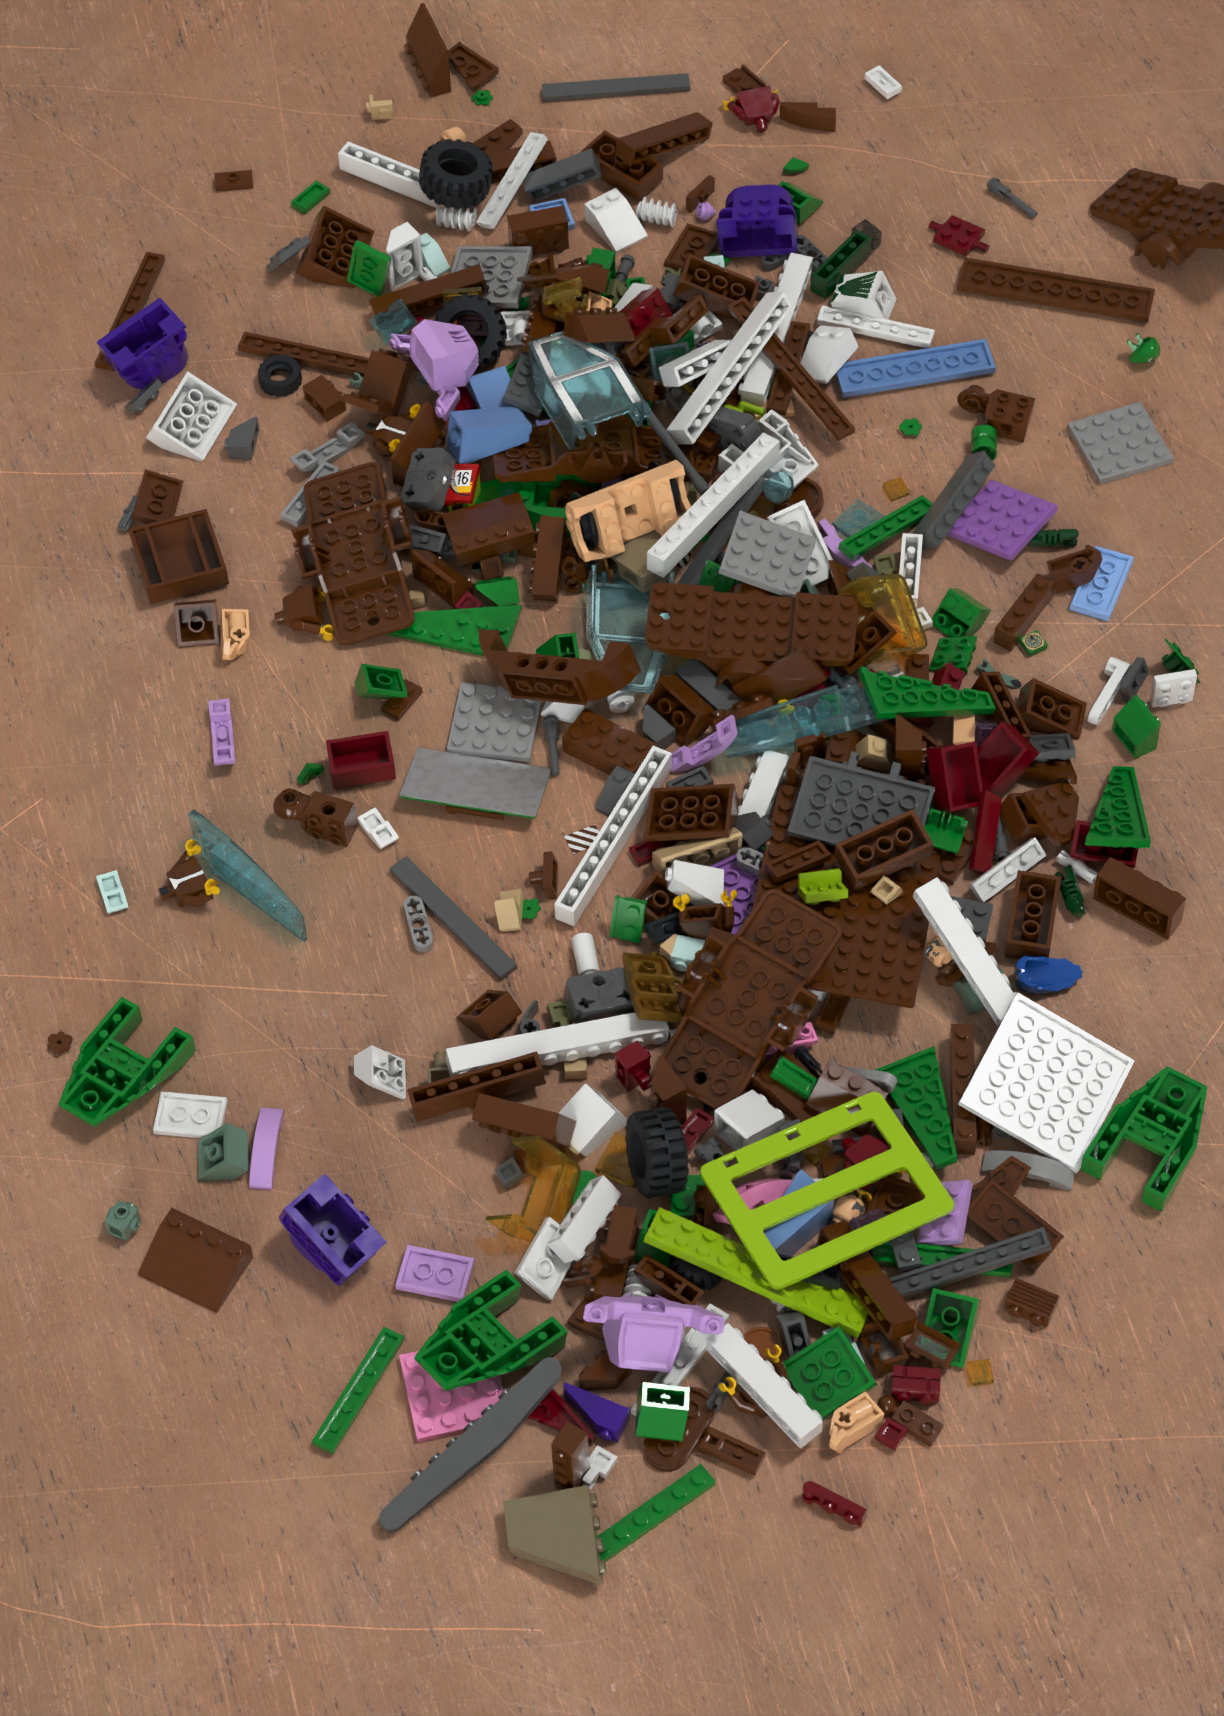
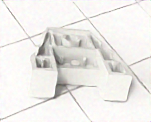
(792, 455)

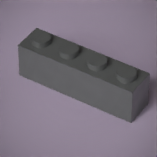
(562, 175)

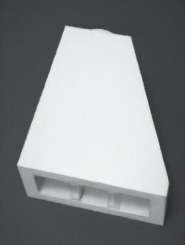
(699, 882)

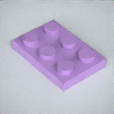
(951, 1227)
(435, 1273)

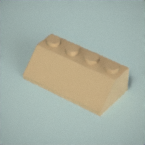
(698, 851)

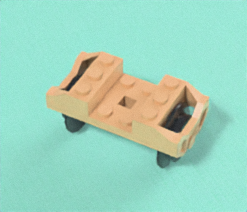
(627, 510)

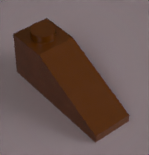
(667, 1283)

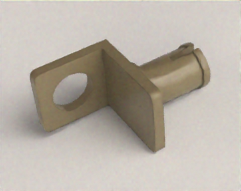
(440, 1070)

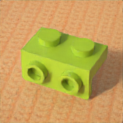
(821, 886)

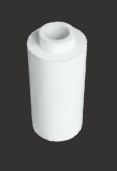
(585, 953)

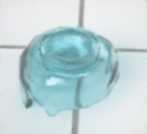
(778, 487)

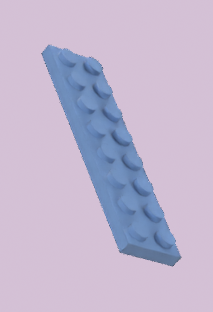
(915, 368)

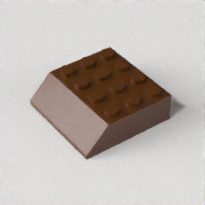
(178, 556)

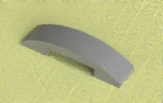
(346, 439)
(1042, 1168)

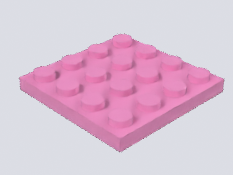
(443, 1412)

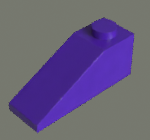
(602, 1415)

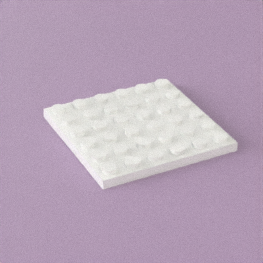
(1046, 1082)

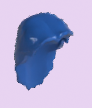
(1045, 974)

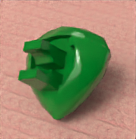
(1146, 350)

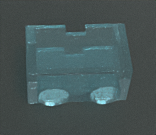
(395, 321)

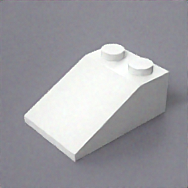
(614, 221)
(828, 351)

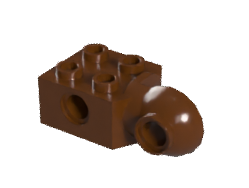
(1003, 410)
(319, 815)

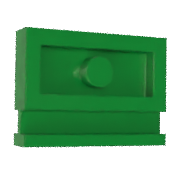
(628, 919)

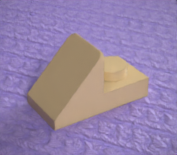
(509, 910)

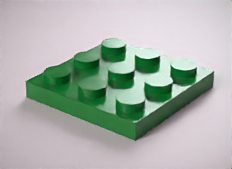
(829, 1373)

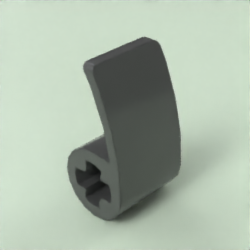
(528, 1024)

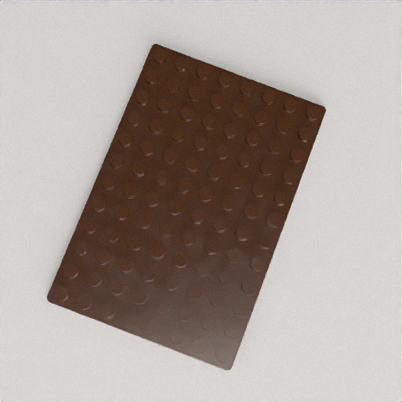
(879, 942)

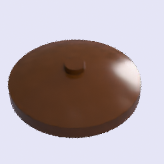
(806, 490)

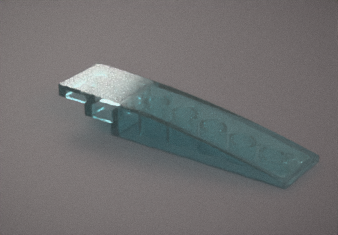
(824, 710)
(245, 875)

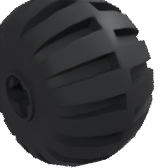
(698, 1276)

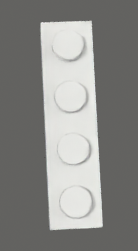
(1007, 869)

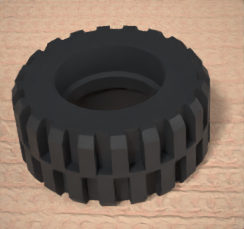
(452, 189)
(488, 313)
(656, 1152)

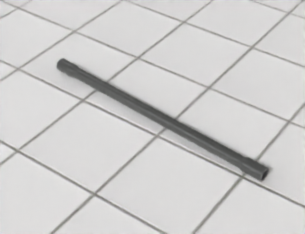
(697, 480)

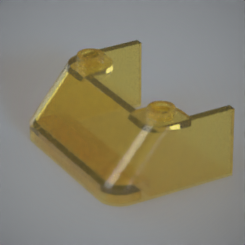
(894, 602)
(550, 1191)

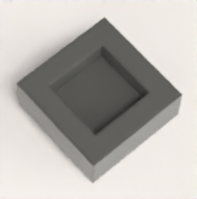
(510, 1173)

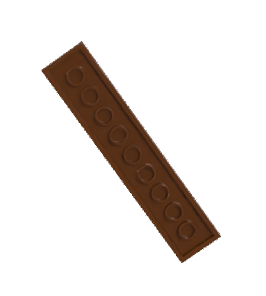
(1056, 289)

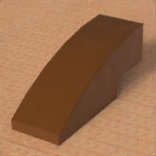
(808, 115)

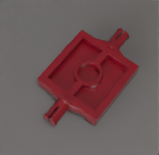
(959, 235)

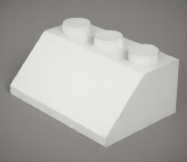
(405, 255)

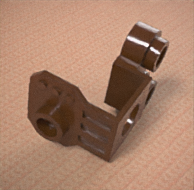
(578, 571)

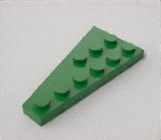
(460, 627)
(920, 698)
(1120, 813)
(924, 1104)

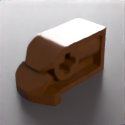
(1075, 568)
(620, 1235)

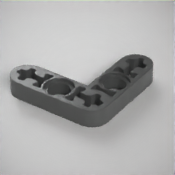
(805, 247)

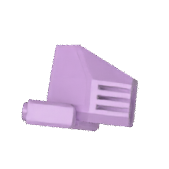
(444, 358)
(648, 1329)

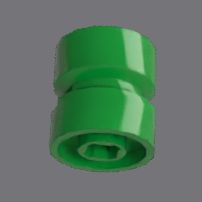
(984, 439)

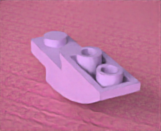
(832, 542)

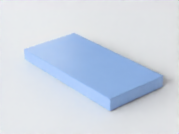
(1101, 594)

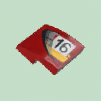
(462, 484)

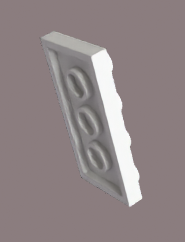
(800, 519)

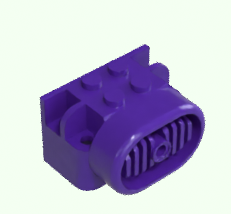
(757, 222)
(147, 346)
(330, 1230)

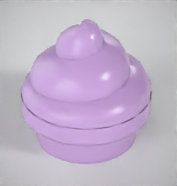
(705, 211)

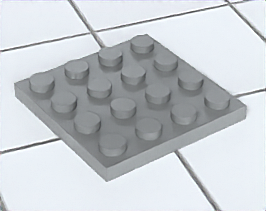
(500, 270)
(1120, 443)
(767, 555)
(493, 724)

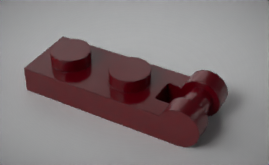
(833, 1503)

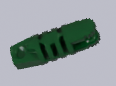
(1055, 538)
(1071, 892)

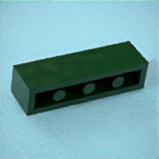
(840, 262)

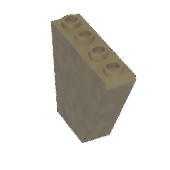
(632, 562)
(558, 1532)

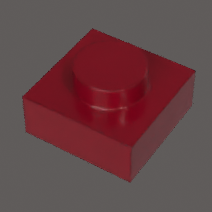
(468, 601)
(891, 1434)

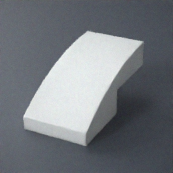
(377, 829)

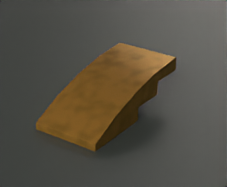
(651, 987)

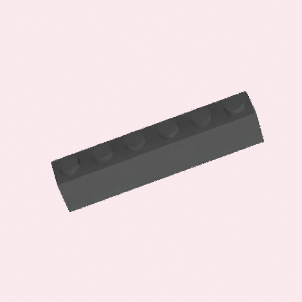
(954, 499)
(704, 685)

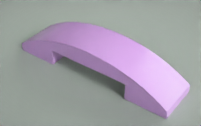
(222, 732)
(707, 749)
(265, 1148)

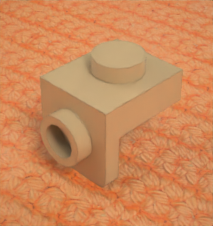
(379, 109)

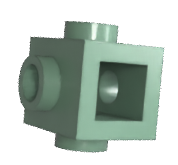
(122, 1220)

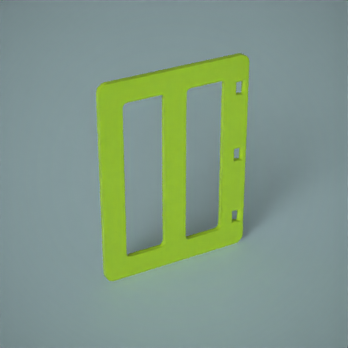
(751, 1223)

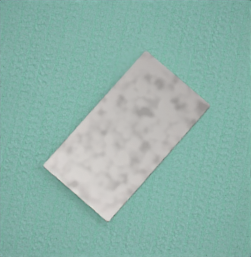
(475, 783)

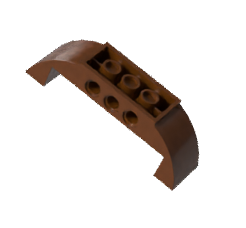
(558, 677)

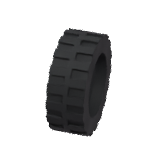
(283, 387)

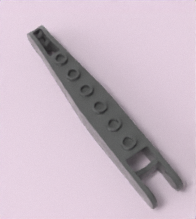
(473, 1446)

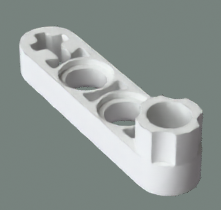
(1117, 670)

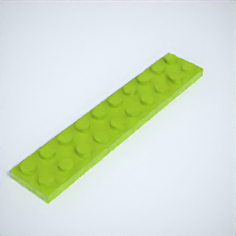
(734, 1263)

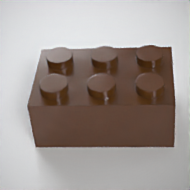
(541, 229)

